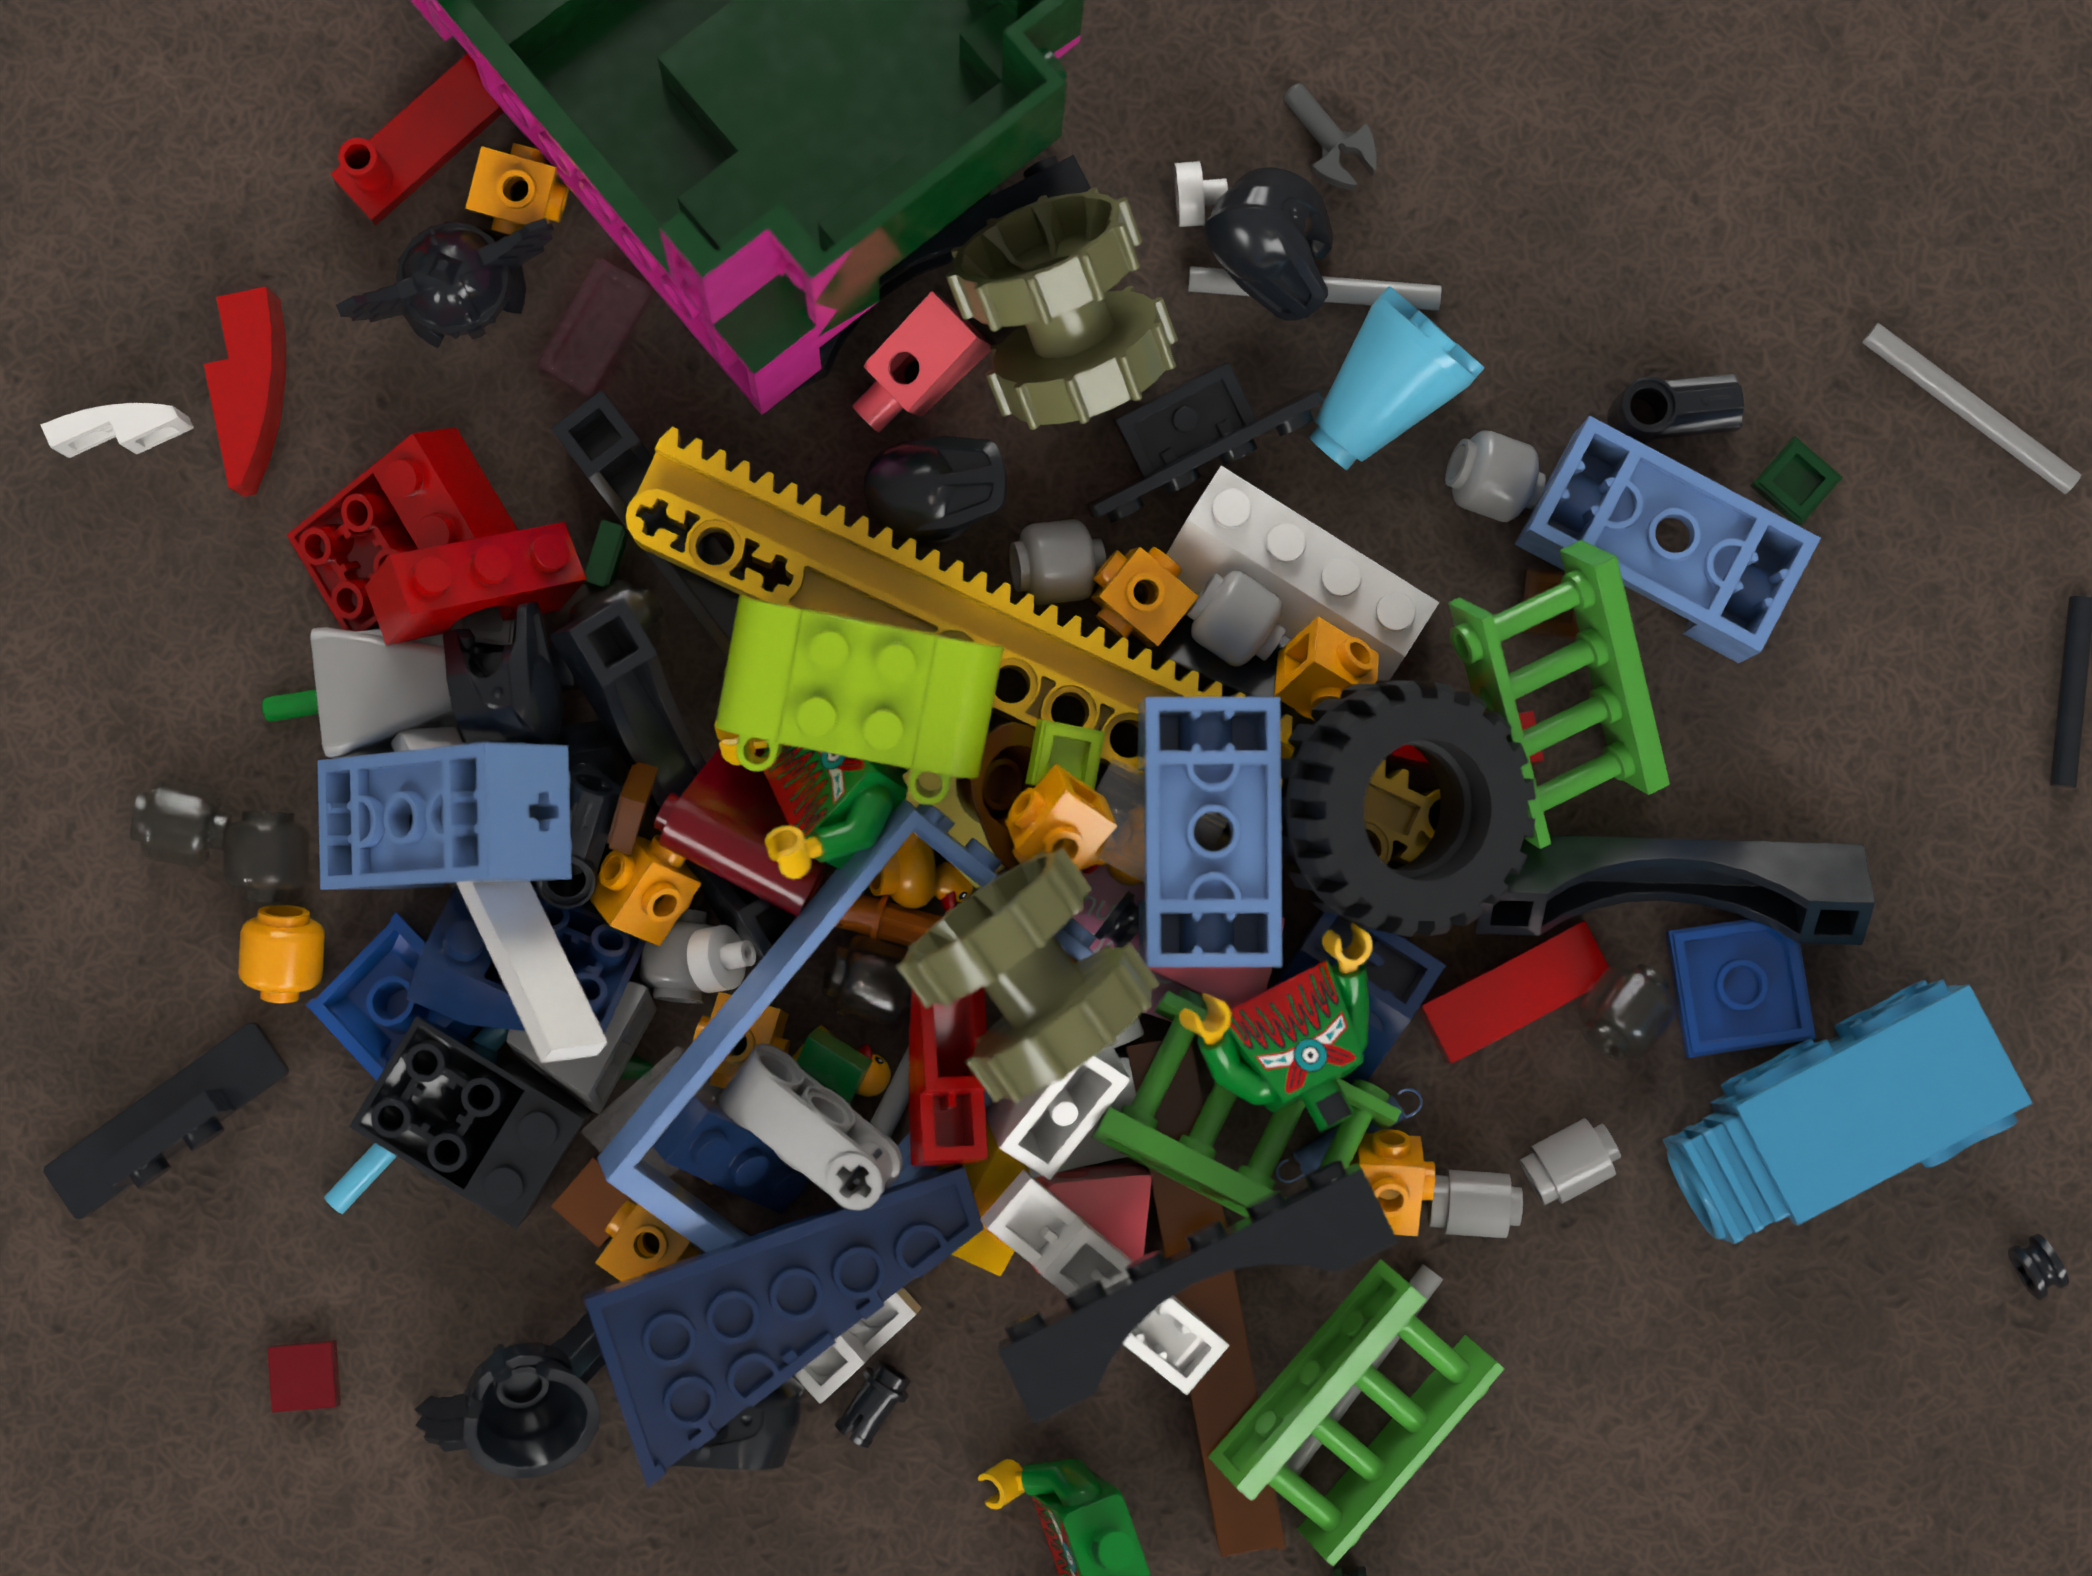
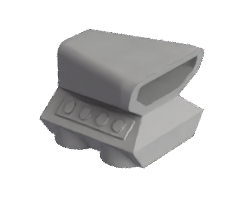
(377, 689)

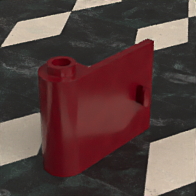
(724, 829)

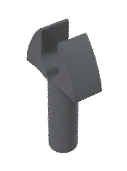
(1331, 139)

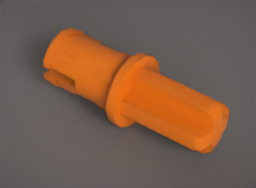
(886, 920)

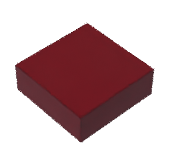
(304, 1376)

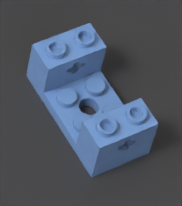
(1737, 555)
(1195, 762)
(445, 817)

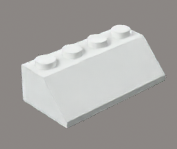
(1301, 564)

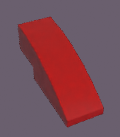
(248, 385)
(1513, 992)
(944, 1093)

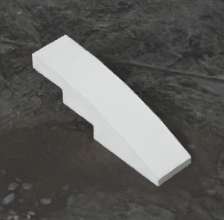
(1076, 1254)

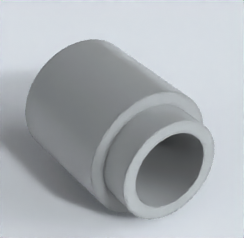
(1571, 1162)
(1475, 1204)

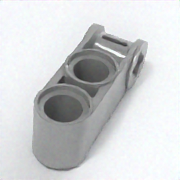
(811, 1127)

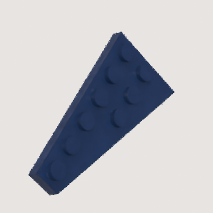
(743, 1319)

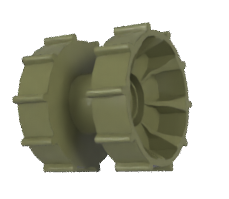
(1052, 275)
(1050, 1007)

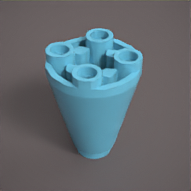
(1390, 380)

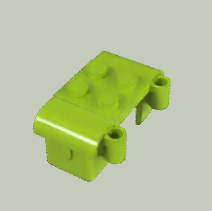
(858, 692)

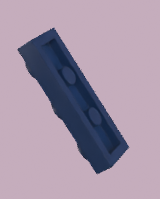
(725, 1154)

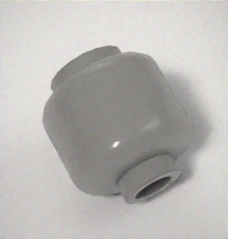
(1495, 476)
(1056, 561)
(1236, 618)
(666, 965)

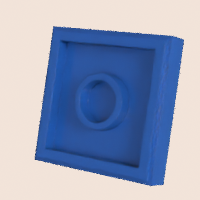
(1738, 987)

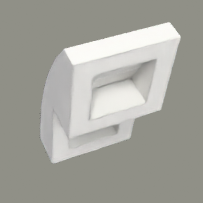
(133, 424)
(856, 1346)

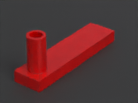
(416, 141)

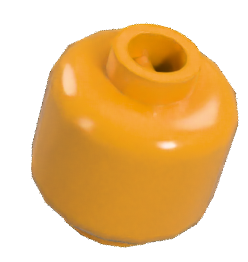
(281, 953)

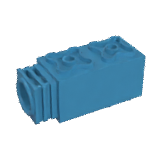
(1848, 1112)

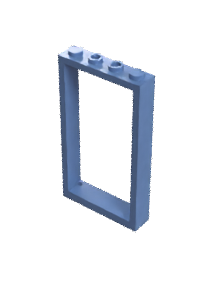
(623, 1156)

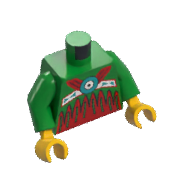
(828, 800)
(1294, 1036)
(1079, 1514)

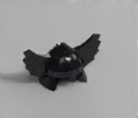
(454, 280)
(523, 1406)

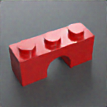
(435, 586)

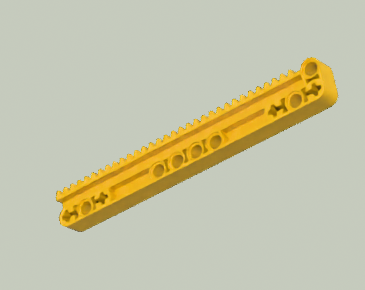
(868, 579)

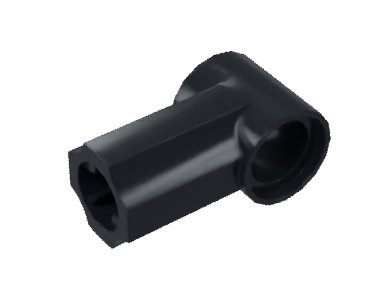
(1680, 407)
(592, 811)

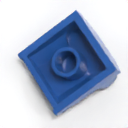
(368, 999)

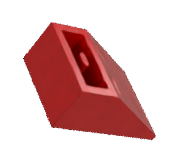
(409, 500)

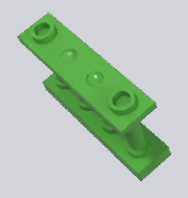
(1615, 668)
(1192, 1158)
(1319, 1378)

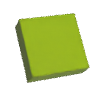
(1068, 746)

